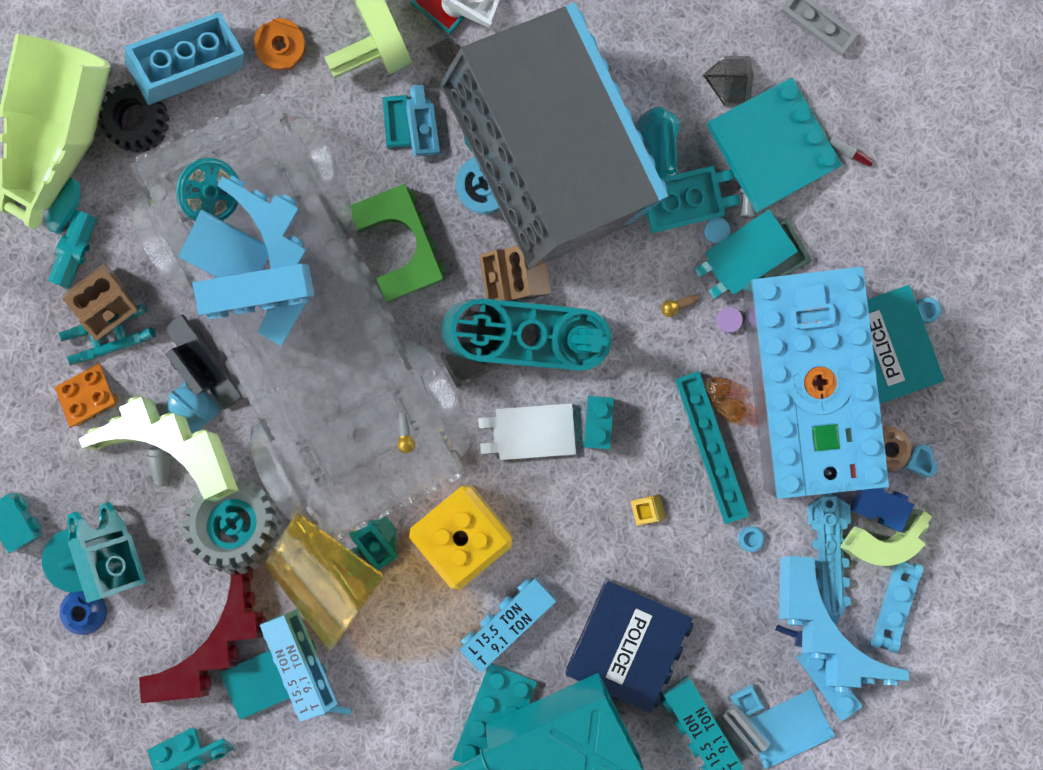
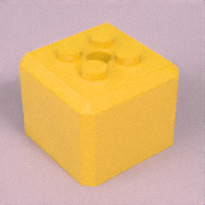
(465, 512)

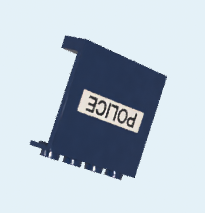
(630, 645)

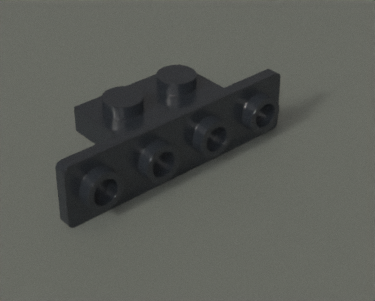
(198, 364)

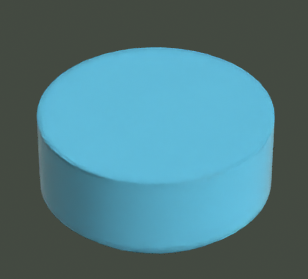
(716, 230)
(929, 309)
(750, 539)

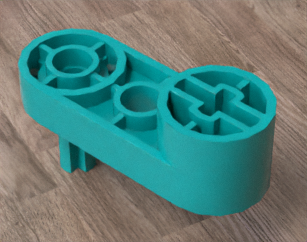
(561, 338)

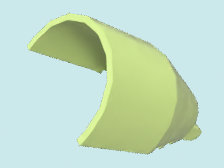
(49, 121)

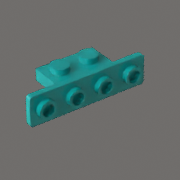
(186, 752)

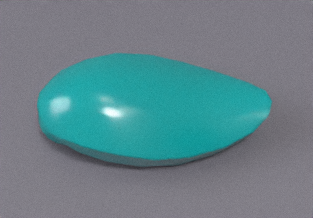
(63, 206)

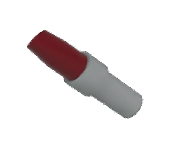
(850, 151)

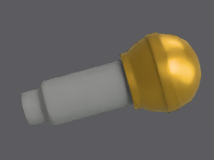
(405, 443)

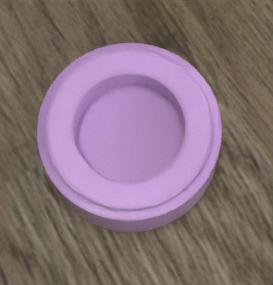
(729, 320)

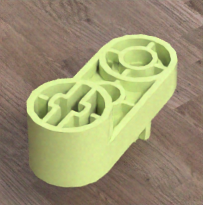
(383, 43)

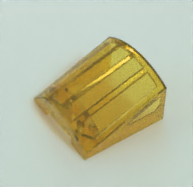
(321, 578)

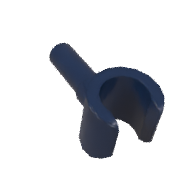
(797, 634)

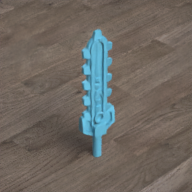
(829, 517)

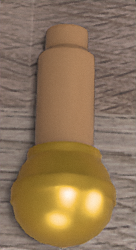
(671, 307)

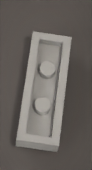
(820, 24)

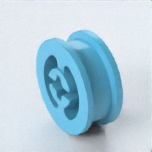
(481, 208)

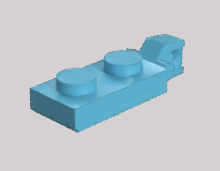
(422, 123)

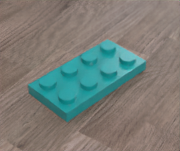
(498, 695)

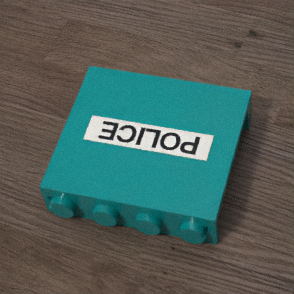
(901, 345)

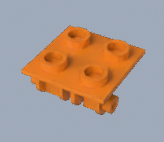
(85, 396)

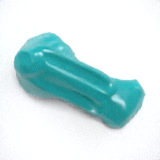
(659, 133)

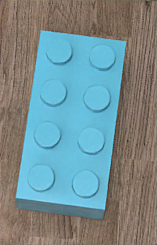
(183, 58)
(253, 289)

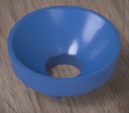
(95, 613)

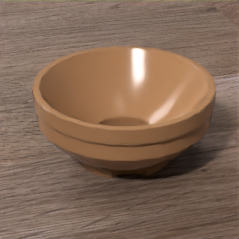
(892, 434)

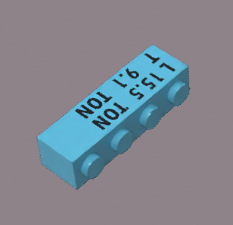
(507, 624)
(298, 665)

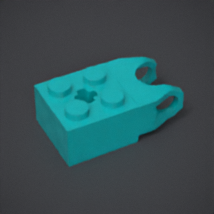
(103, 556)

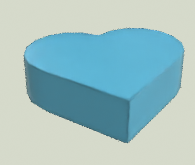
(921, 461)

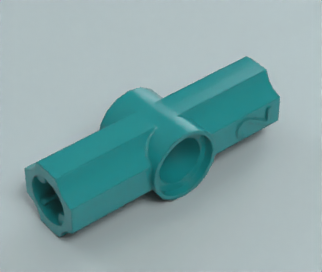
(72, 249)

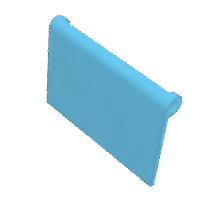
(222, 248)
(791, 728)

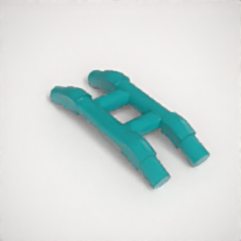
(98, 347)

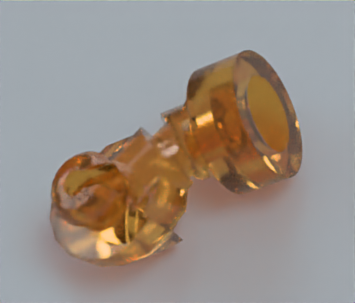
(732, 409)

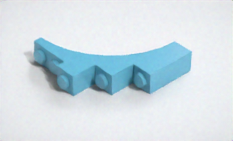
(273, 222)
(803, 606)

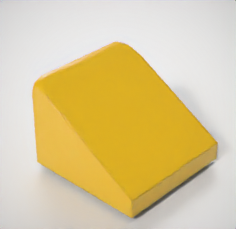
(648, 509)

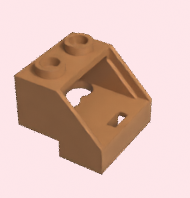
(501, 260)
(97, 301)

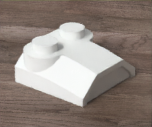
(476, 10)

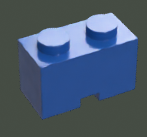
(891, 509)

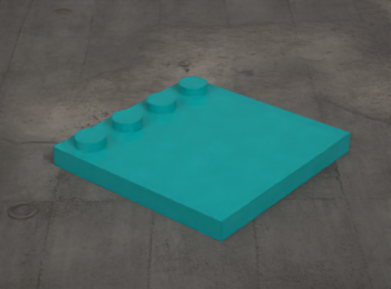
(773, 144)

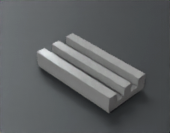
(738, 733)

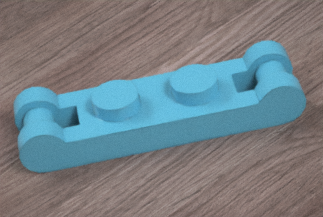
(896, 606)

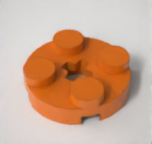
(288, 56)

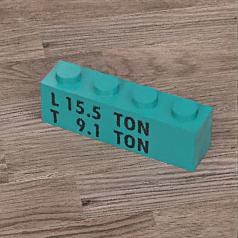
(700, 726)

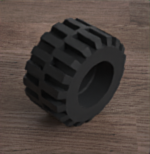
(112, 119)

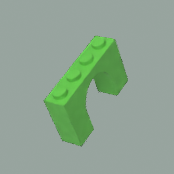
(398, 207)

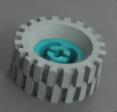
(251, 540)

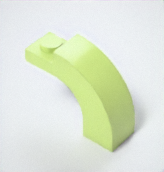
(891, 550)

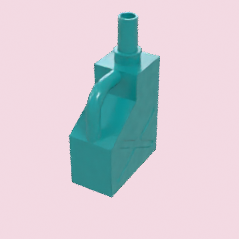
(560, 732)

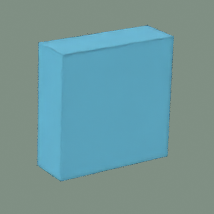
(747, 700)

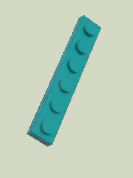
(711, 447)

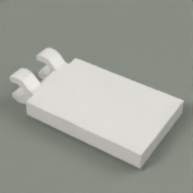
(531, 432)

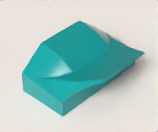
(377, 542)

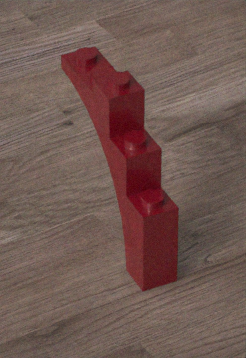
(219, 651)

